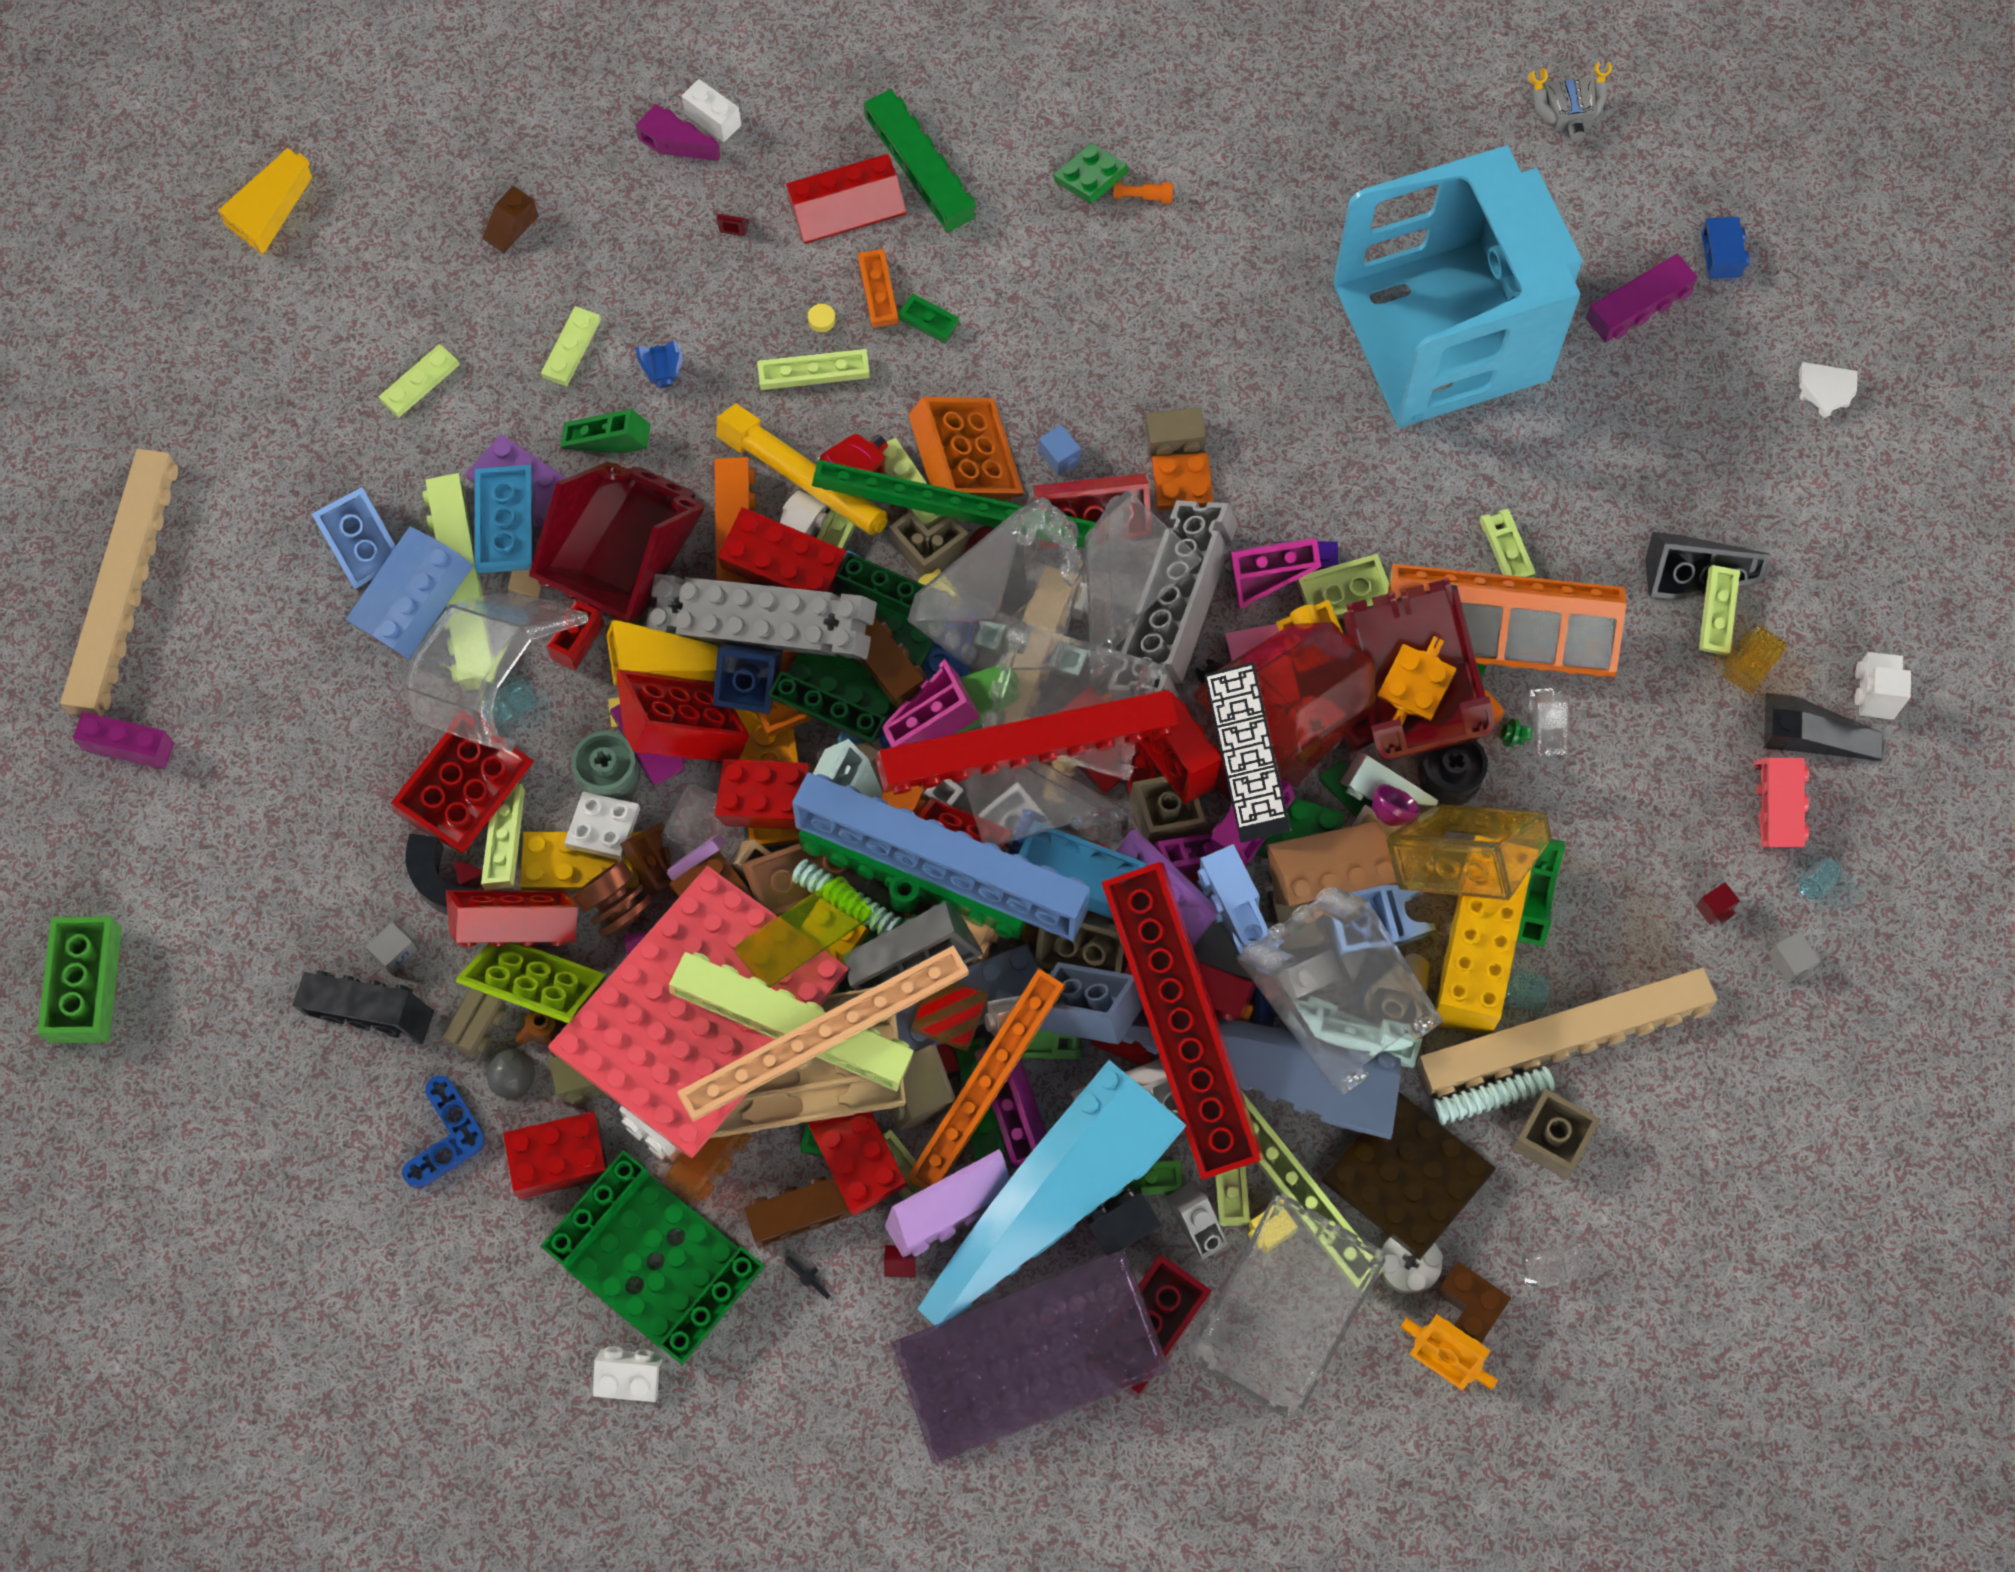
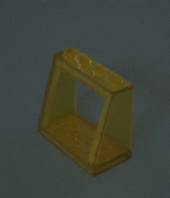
(1468, 867)

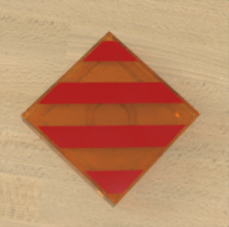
(950, 1015)

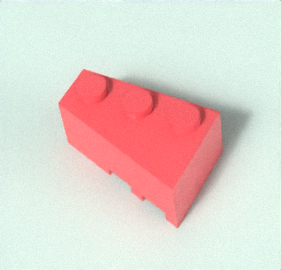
(1783, 802)

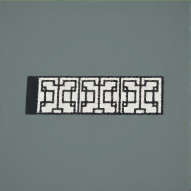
(1247, 752)

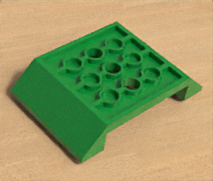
(625, 1223)

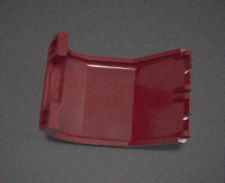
(1413, 621)

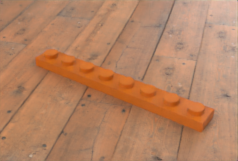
(987, 1080)

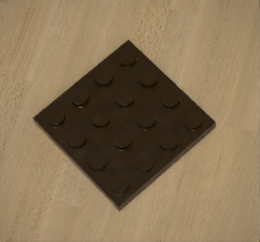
(1411, 1182)

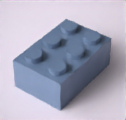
(1093, 1004)

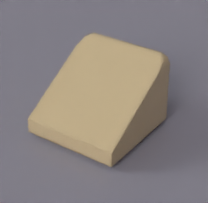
(524, 584)

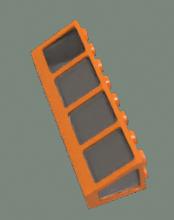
(1532, 619)

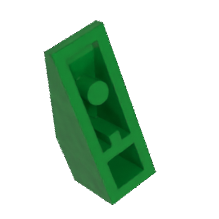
(610, 432)

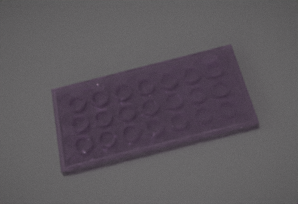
(1030, 1357)

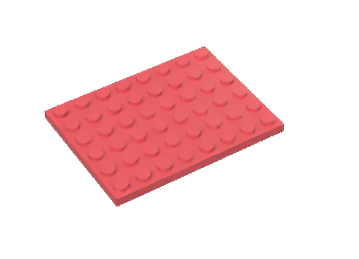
(651, 1044)

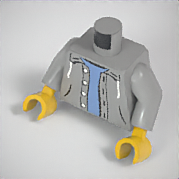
(1570, 103)

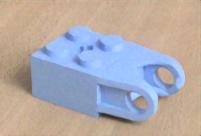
(1234, 896)
(1389, 906)

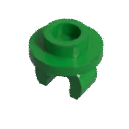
(1513, 733)

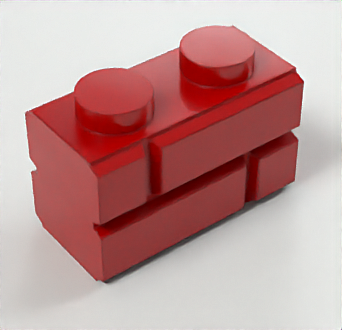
(572, 644)

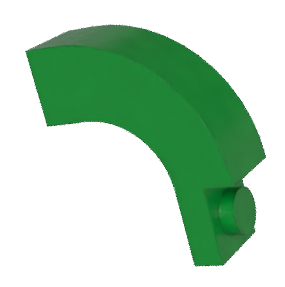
(1539, 896)

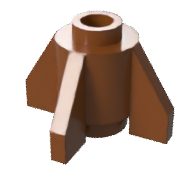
(540, 1034)

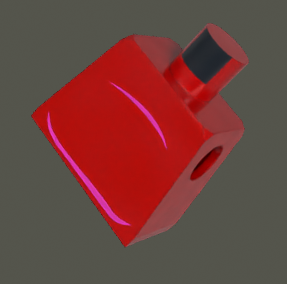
(858, 453)

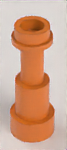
(1148, 191)

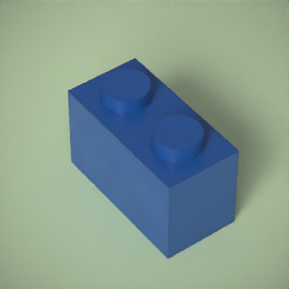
(1724, 247)

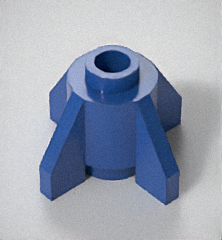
(661, 363)

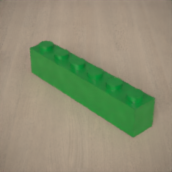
(919, 160)

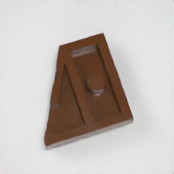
(649, 858)

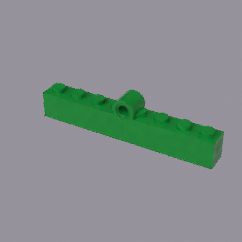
(919, 889)

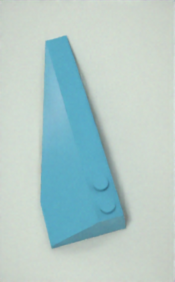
(1082, 1161)

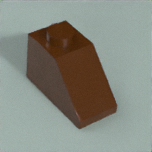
(510, 219)

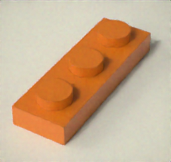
(878, 288)

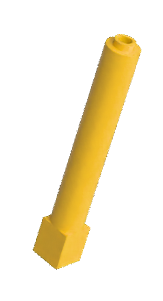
(743, 432)

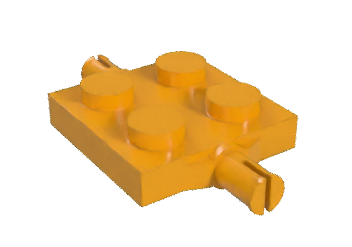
(1417, 682)
(1449, 1352)

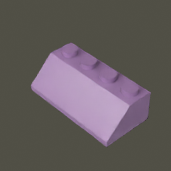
(947, 1205)

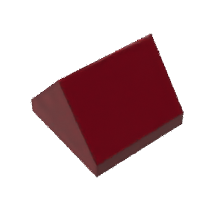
(468, 875)
(896, 1265)

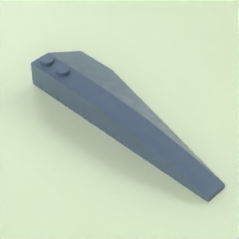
(1281, 1069)

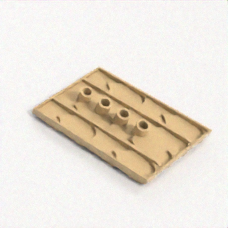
(814, 1090)

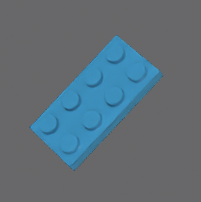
(504, 519)

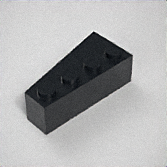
(364, 1005)

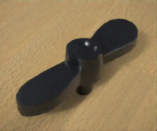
(806, 1277)

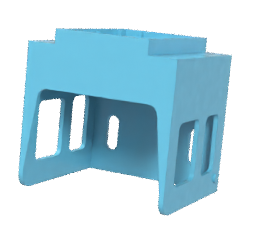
(1484, 285)

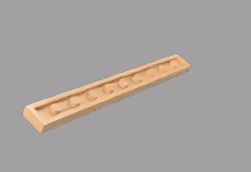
(822, 1033)

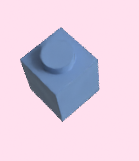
(1060, 450)

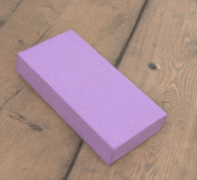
(696, 857)

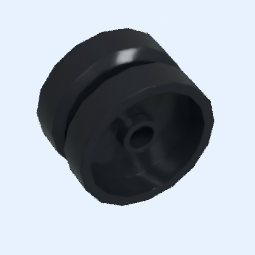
(1453, 772)

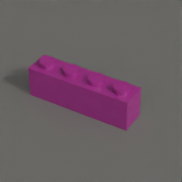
(1641, 298)
(1017, 1114)

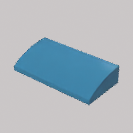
(1081, 860)

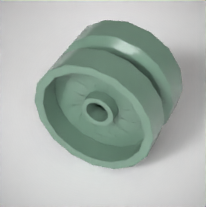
(606, 765)

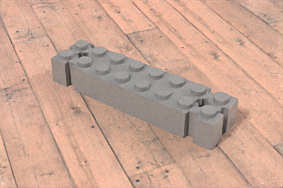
(762, 616)
(1173, 623)

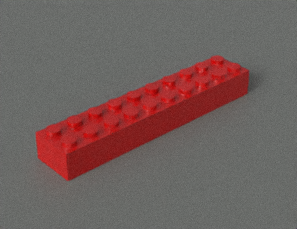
(1182, 1020)

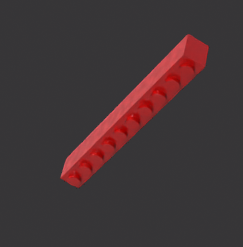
(1026, 741)

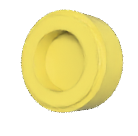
(821, 318)

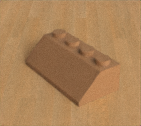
(1338, 858)

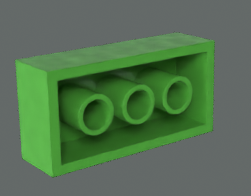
(79, 980)

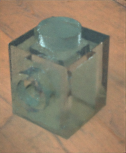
(1528, 991)

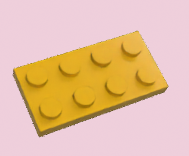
(552, 866)

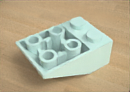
(849, 766)

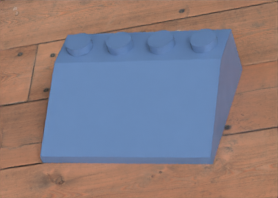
(409, 592)

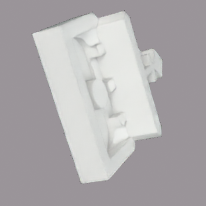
(1827, 386)

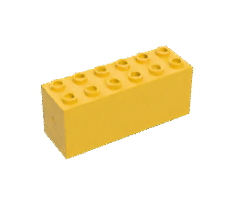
(1479, 960)

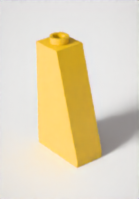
(267, 200)
(659, 653)

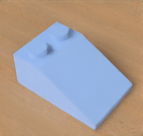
(356, 536)

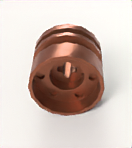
(612, 898)

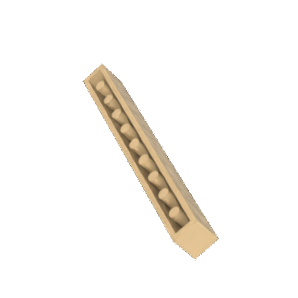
(119, 583)
(1566, 1033)

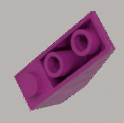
(672, 136)

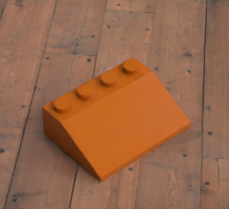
(965, 446)

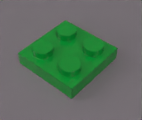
(1091, 173)

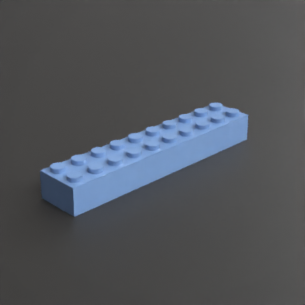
(941, 855)

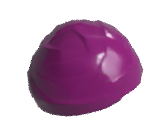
(1394, 805)

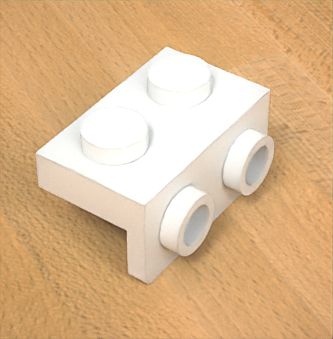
(626, 1374)

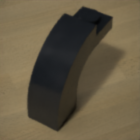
(423, 865)

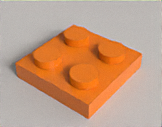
(1182, 479)

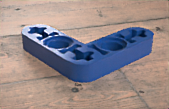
(453, 1142)

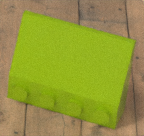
(532, 979)

